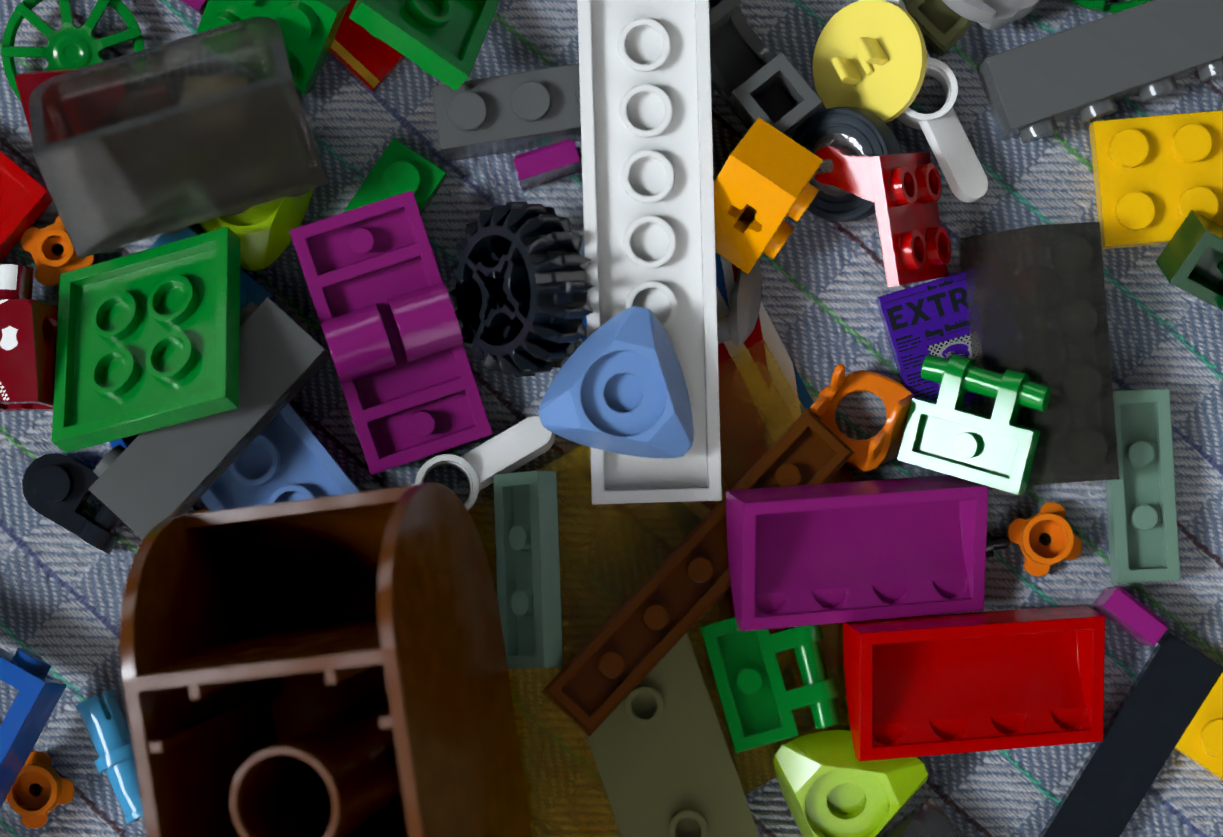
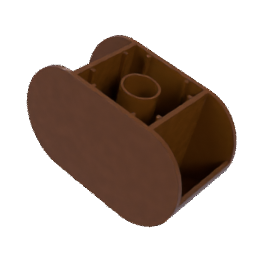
(321, 672)

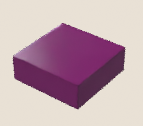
(547, 164)
(1130, 616)

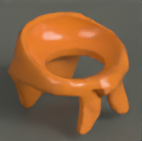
(897, 400)

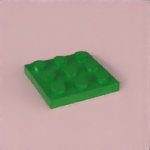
(147, 341)

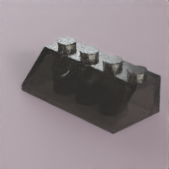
(1044, 314)

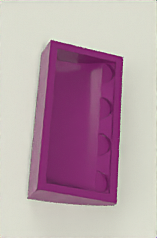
(856, 551)

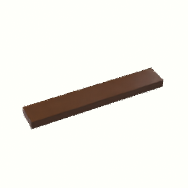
(682, 585)

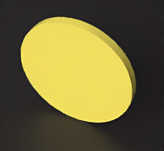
(870, 59)

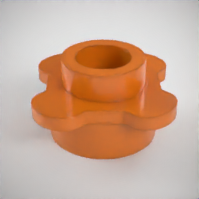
(49, 266)
(1062, 543)
(55, 790)

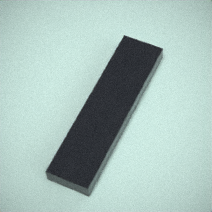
(1135, 742)

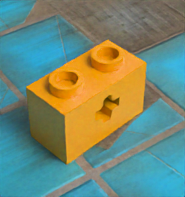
(757, 192)

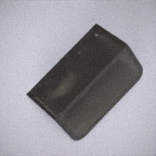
(174, 136)

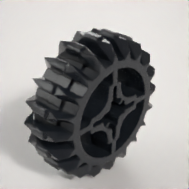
(521, 289)

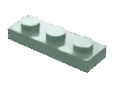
(1144, 498)
(528, 568)

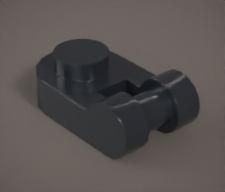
(59, 489)

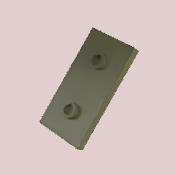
(669, 758)

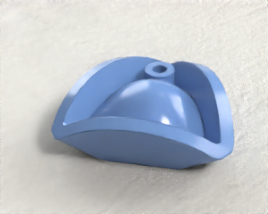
(623, 391)

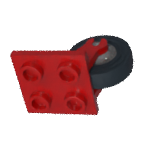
(869, 176)

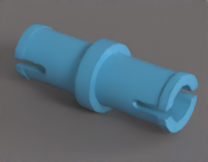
(115, 750)

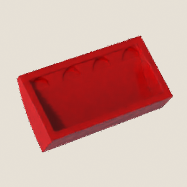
(974, 681)

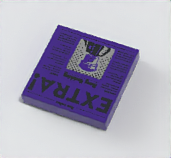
(924, 322)

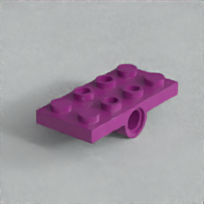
(391, 332)

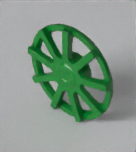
(71, 44)

